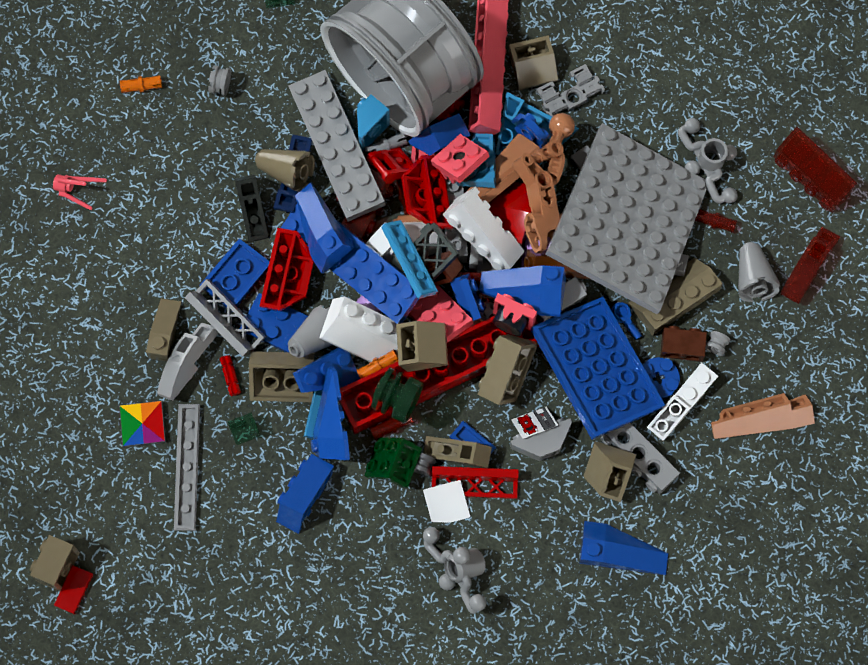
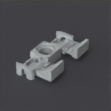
(584, 83)

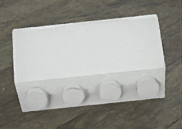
(359, 329)

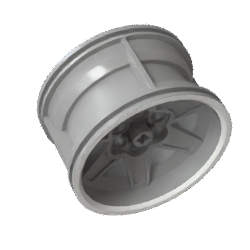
(404, 55)

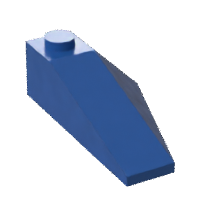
(322, 231)
(536, 285)
(612, 548)

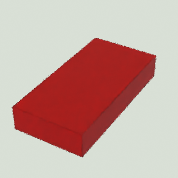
(73, 589)

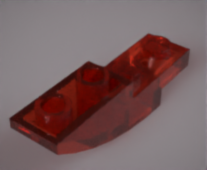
(809, 265)

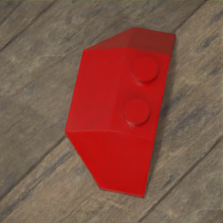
(426, 192)
(287, 271)

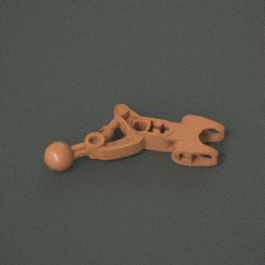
(541, 183)

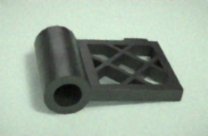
(424, 237)

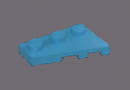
(487, 172)

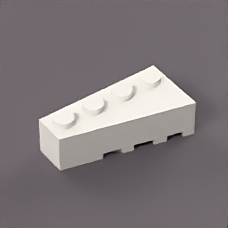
(483, 230)

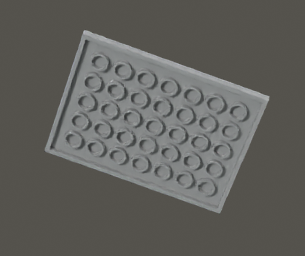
(628, 218)

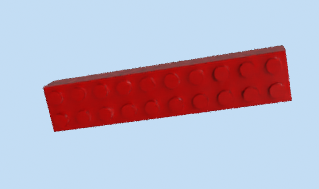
(466, 360)

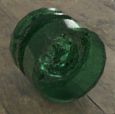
(397, 395)

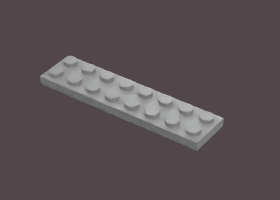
(337, 145)

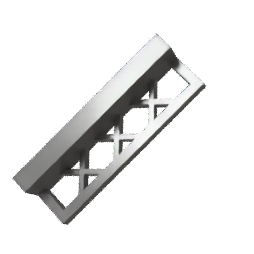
(217, 320)

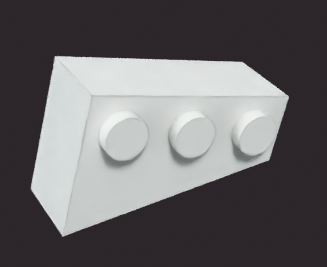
(381, 245)

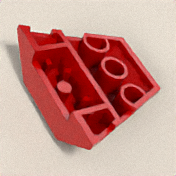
(512, 208)

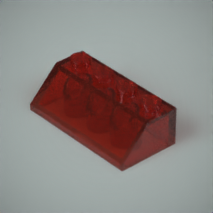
(814, 170)

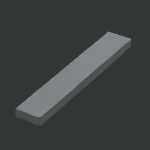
(187, 467)

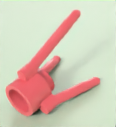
(66, 183)

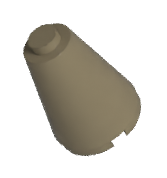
(287, 166)

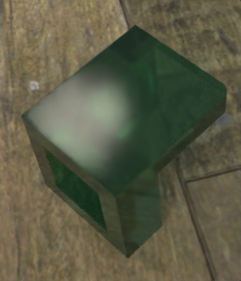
(244, 428)

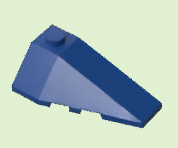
(329, 435)

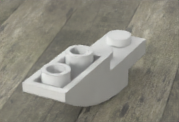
(682, 402)

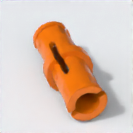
(141, 84)
(378, 363)

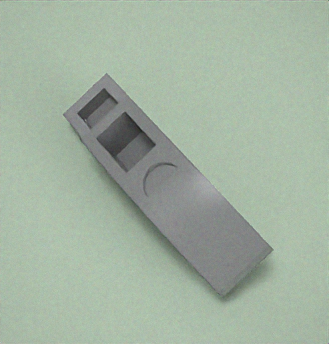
(181, 362)

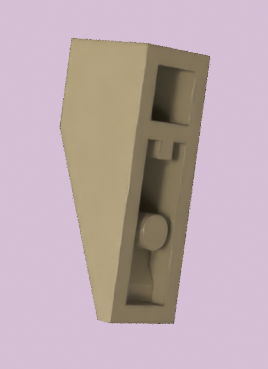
(163, 330)
(458, 451)

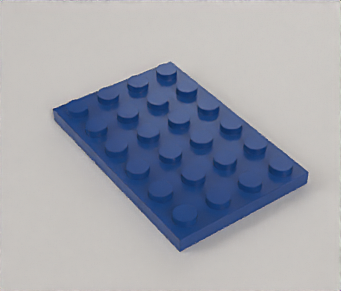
(597, 367)

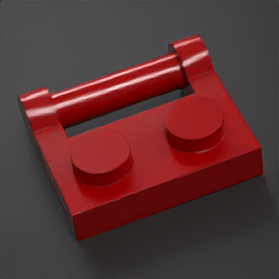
(396, 161)

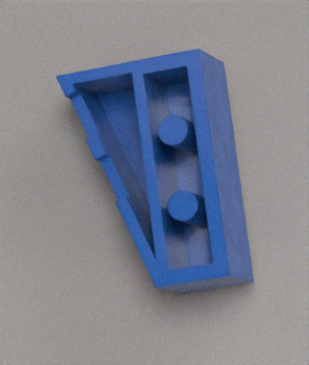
(303, 492)

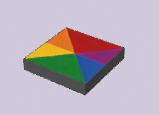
(142, 424)

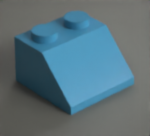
(372, 120)

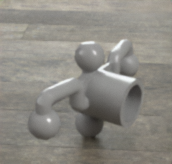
(711, 167)
(459, 568)

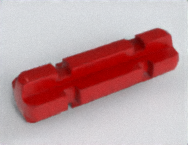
(230, 375)

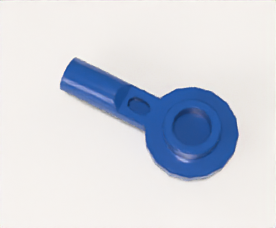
(622, 314)

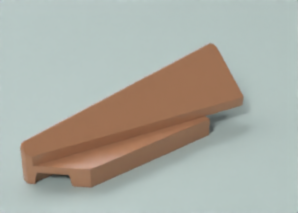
(504, 166)
(763, 416)

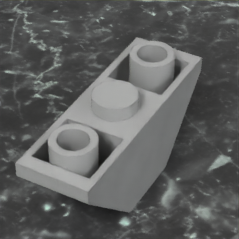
(544, 443)

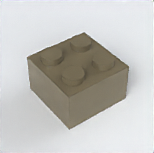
(54, 562)

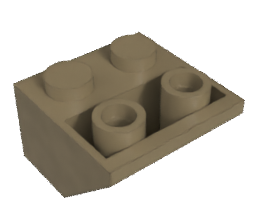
(533, 62)
(421, 345)
(609, 470)

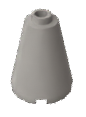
(755, 274)
(306, 338)

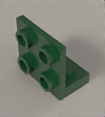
(393, 460)

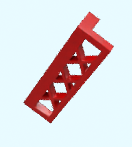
(479, 475)

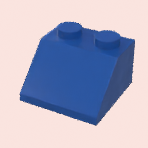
(440, 135)

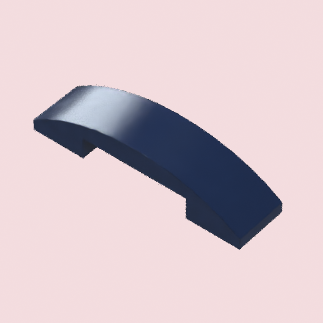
(285, 196)

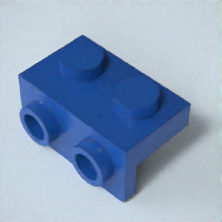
(467, 297)

